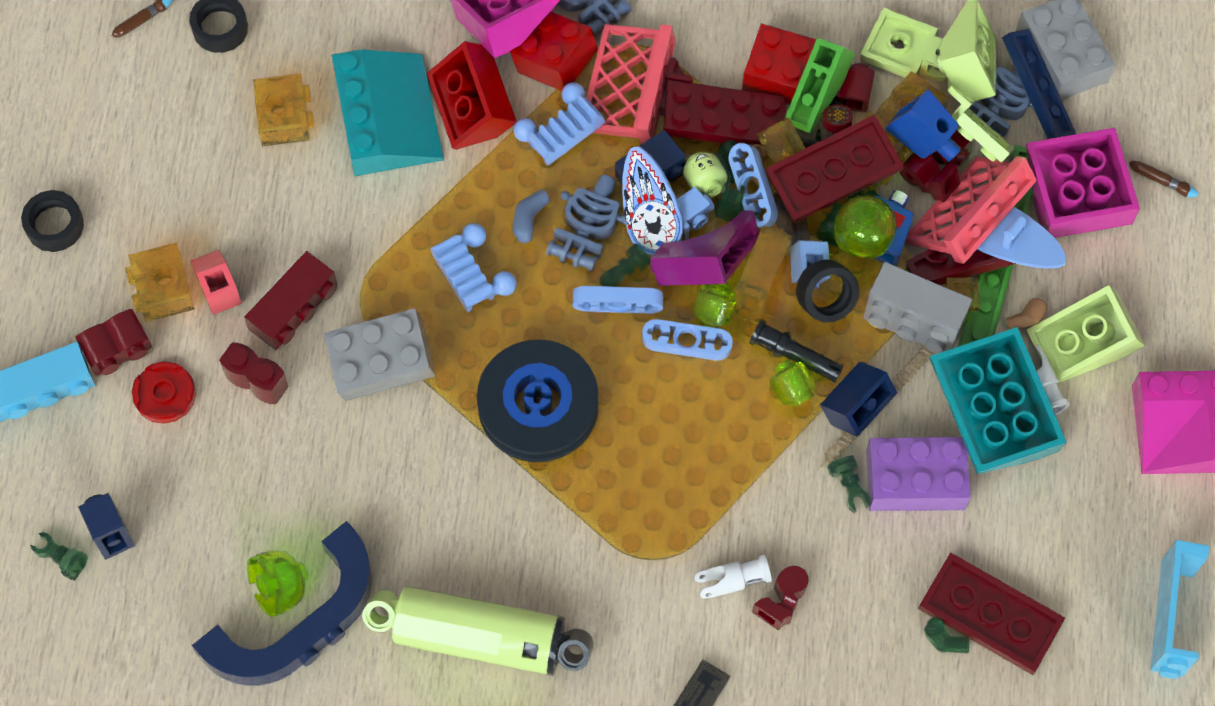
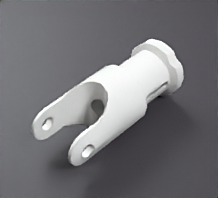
(1050, 383)
(734, 576)

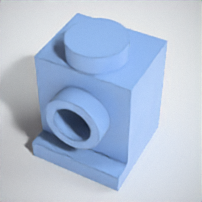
(695, 210)
(805, 253)

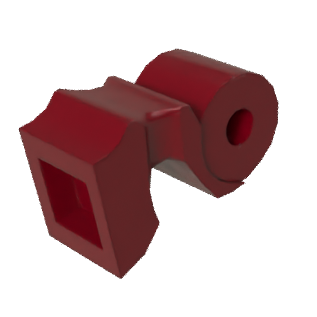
(927, 175)
(789, 588)

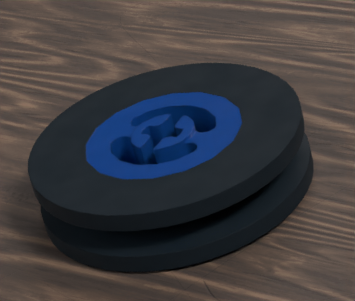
(536, 368)

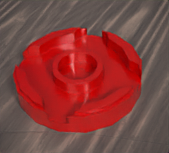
(163, 392)

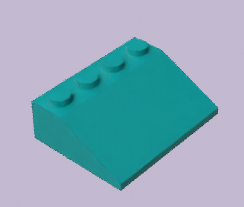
(386, 110)
(998, 402)

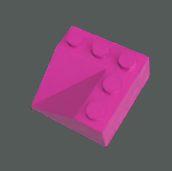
(501, 23)
(1081, 183)
(1175, 421)

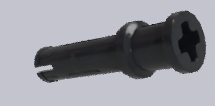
(783, 345)

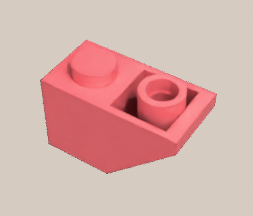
(216, 282)

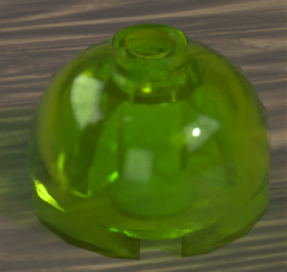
(865, 227)
(278, 580)

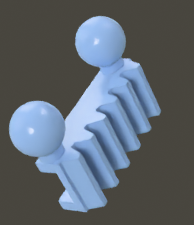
(566, 130)
(464, 273)

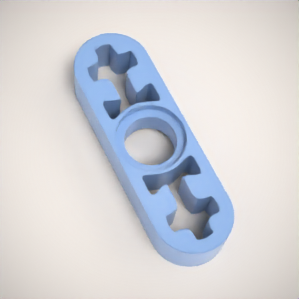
(754, 162)
(617, 299)
(697, 331)

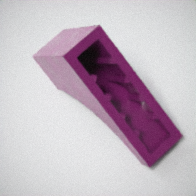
(706, 257)

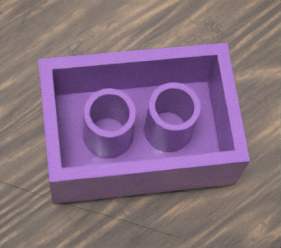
(917, 474)

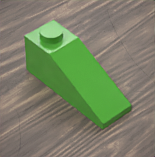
(819, 84)

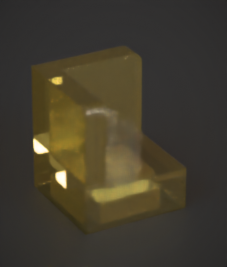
(780, 140)
(967, 287)

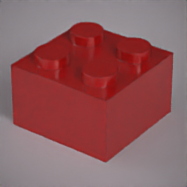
(555, 51)
(777, 62)

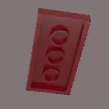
(719, 112)
(834, 168)
(991, 613)

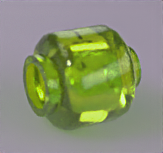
(715, 304)
(792, 383)

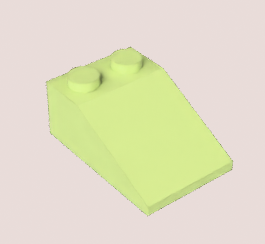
(970, 53)
(1087, 334)

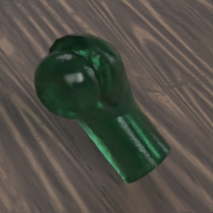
(723, 155)
(942, 640)

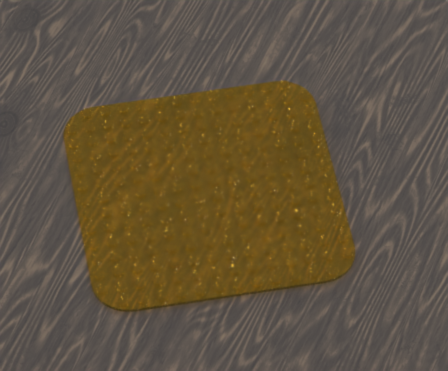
(671, 430)

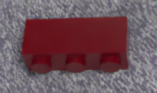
(291, 301)

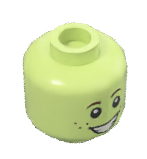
(705, 173)

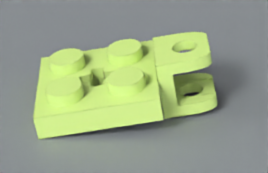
(919, 43)
(975, 128)

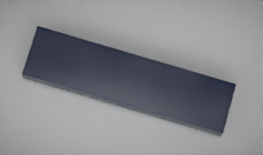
(1038, 84)

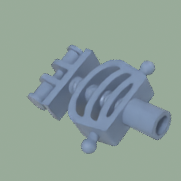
(595, 11)
(1009, 103)
(593, 210)

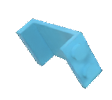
(1185, 560)

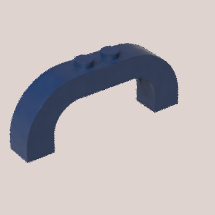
(311, 635)

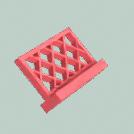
(653, 79)
(979, 216)

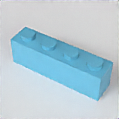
(43, 381)

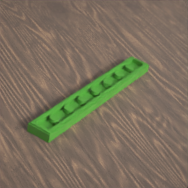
(992, 286)

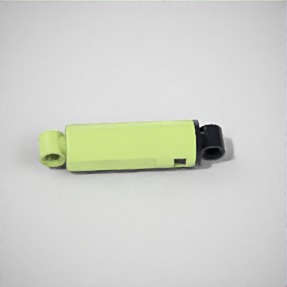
(478, 630)

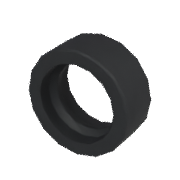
(223, 42)
(42, 202)
(845, 301)

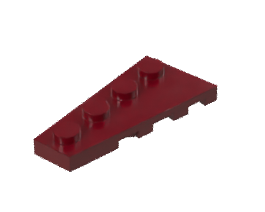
(939, 266)

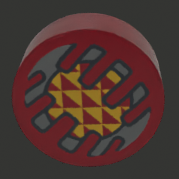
(837, 118)

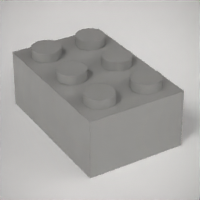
(1068, 46)
(916, 308)
(379, 354)

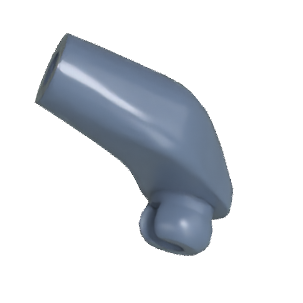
(525, 213)

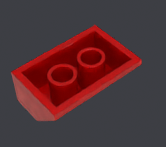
(471, 96)

